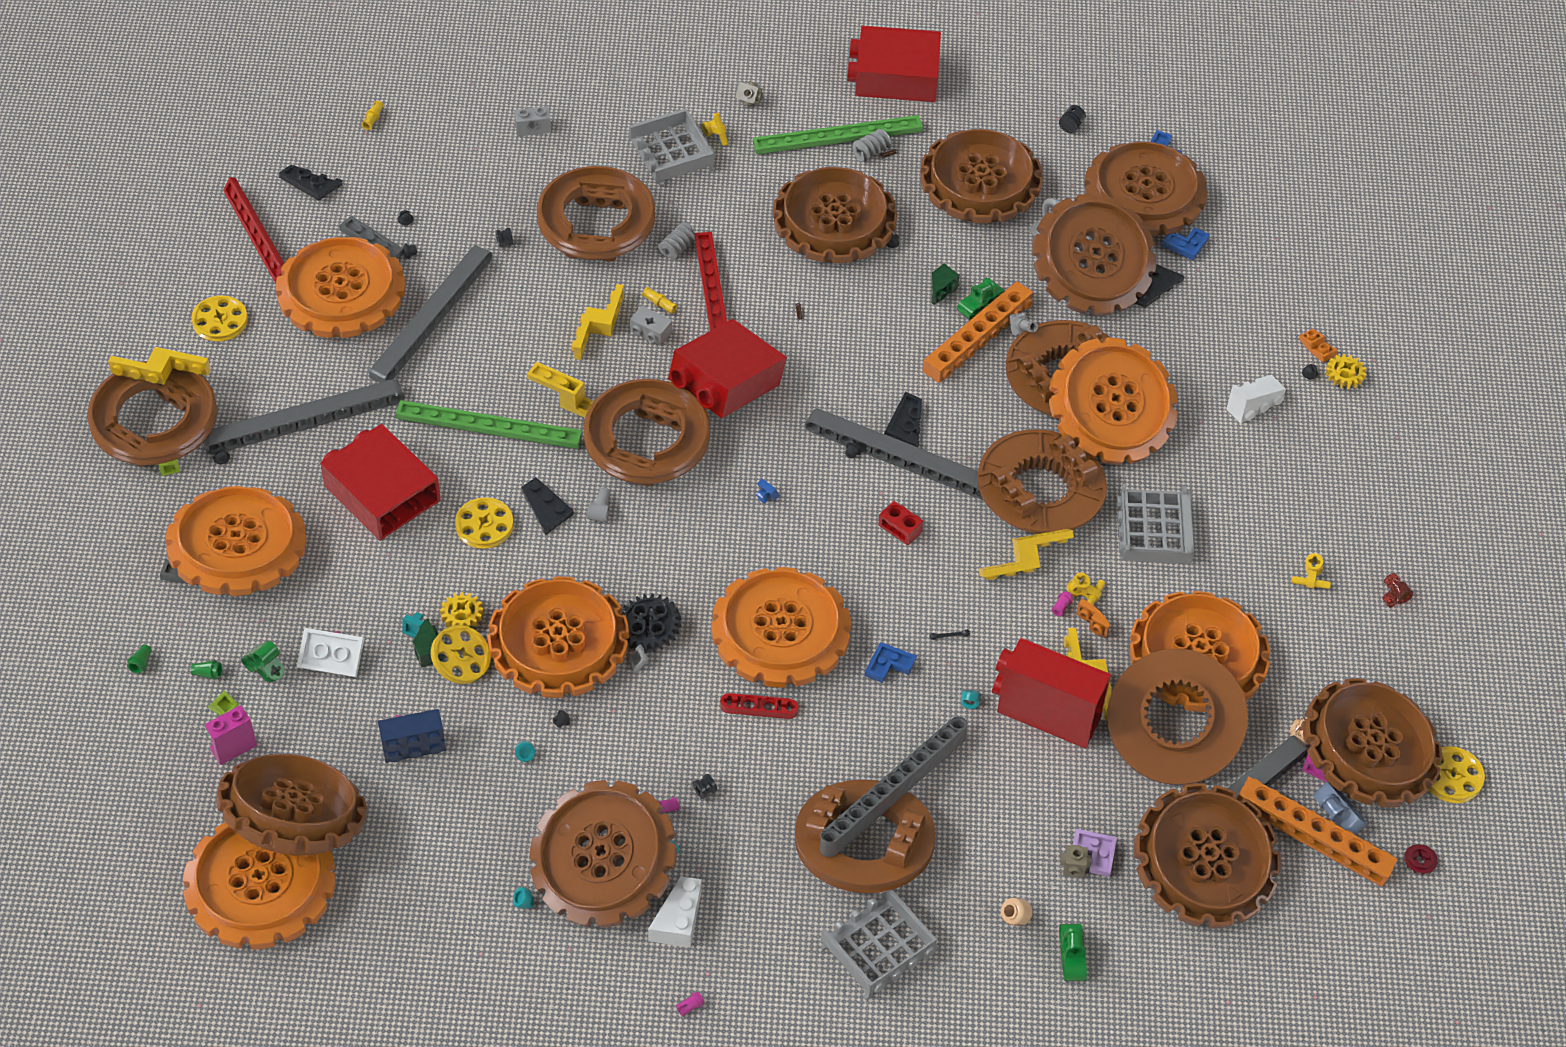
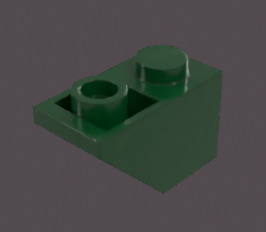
(943, 281)
(423, 642)

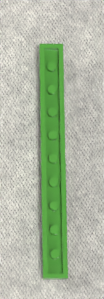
(835, 134)
(489, 424)

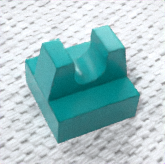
(412, 624)

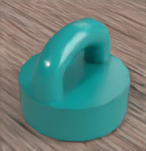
(970, 695)
(525, 751)
(523, 898)

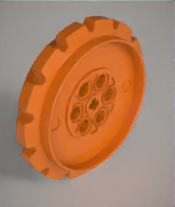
(340, 287)
(1099, 432)
(236, 540)
(567, 615)
(1205, 626)
(803, 640)
(271, 916)

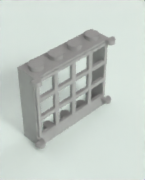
(674, 167)
(1155, 500)
(858, 921)

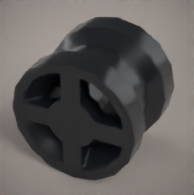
(504, 237)
(704, 786)

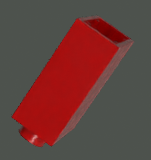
(895, 63)
(727, 368)
(380, 481)
(1051, 691)

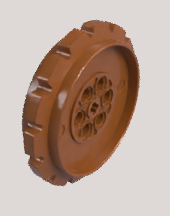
(981, 176)
(1152, 182)
(834, 215)
(1086, 287)
(1372, 742)
(291, 804)
(1174, 877)
(622, 888)

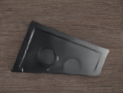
(309, 183)
(1162, 281)
(906, 420)
(546, 505)

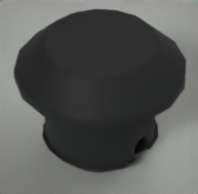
(405, 217)
(893, 243)
(409, 250)
(1310, 371)
(852, 449)
(221, 456)
(561, 719)

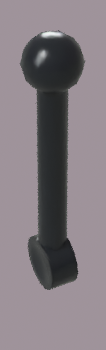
(965, 633)

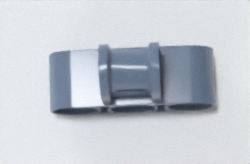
(1339, 808)

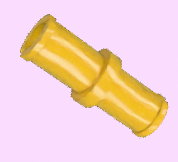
(372, 115)
(659, 300)

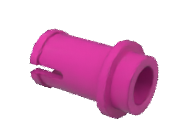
(1064, 600)
(670, 805)
(690, 1003)

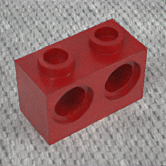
(900, 523)

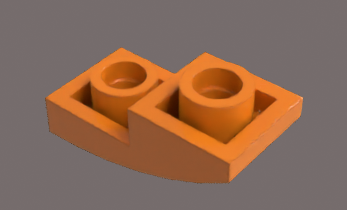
(1317, 346)
(1098, 622)

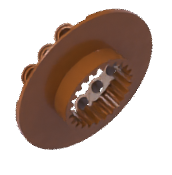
(1032, 350)
(1040, 449)
(1164, 761)

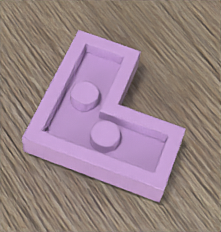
(1100, 847)

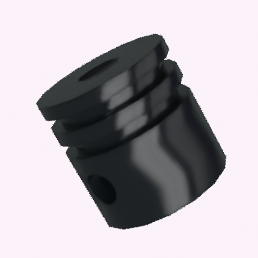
(1072, 119)

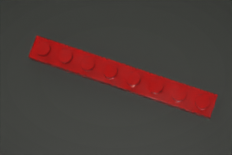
(254, 227)
(710, 279)

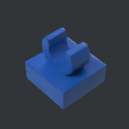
(766, 491)

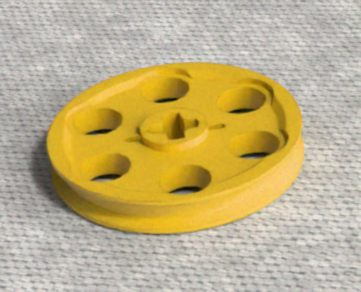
(224, 313)
(481, 516)
(453, 657)
(1461, 777)

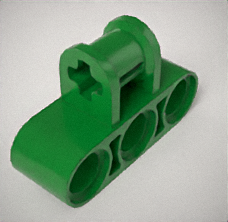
(980, 297)
(263, 660)
(1073, 952)

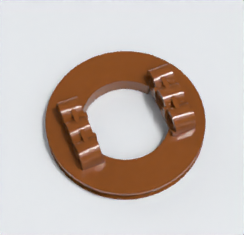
(603, 188)
(185, 392)
(654, 401)
(906, 854)

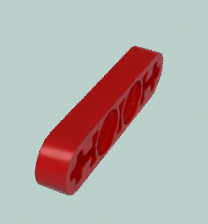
(758, 709)

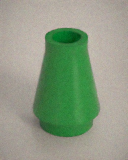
(138, 661)
(208, 669)

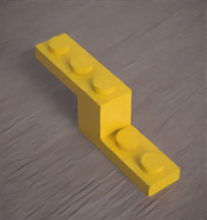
(598, 321)
(159, 365)
(570, 389)
(1026, 554)
(1072, 643)

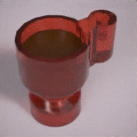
(1399, 592)

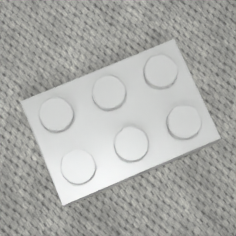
(330, 652)

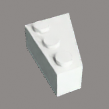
(1254, 398)
(678, 914)

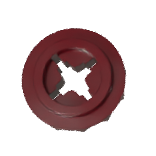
(1427, 855)

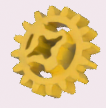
(1346, 371)
(461, 610)

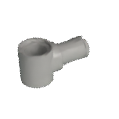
(1020, 323)
(600, 509)

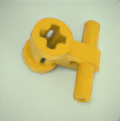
(715, 126)
(1311, 581)
(1084, 588)

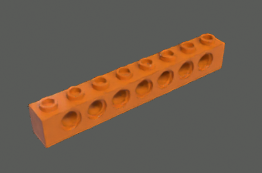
(977, 332)
(1322, 839)

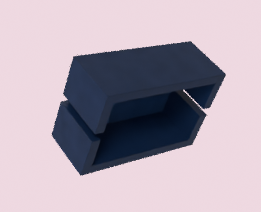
(412, 735)

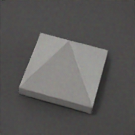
(638, 658)

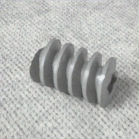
(871, 144)
(677, 241)

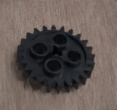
(667, 623)

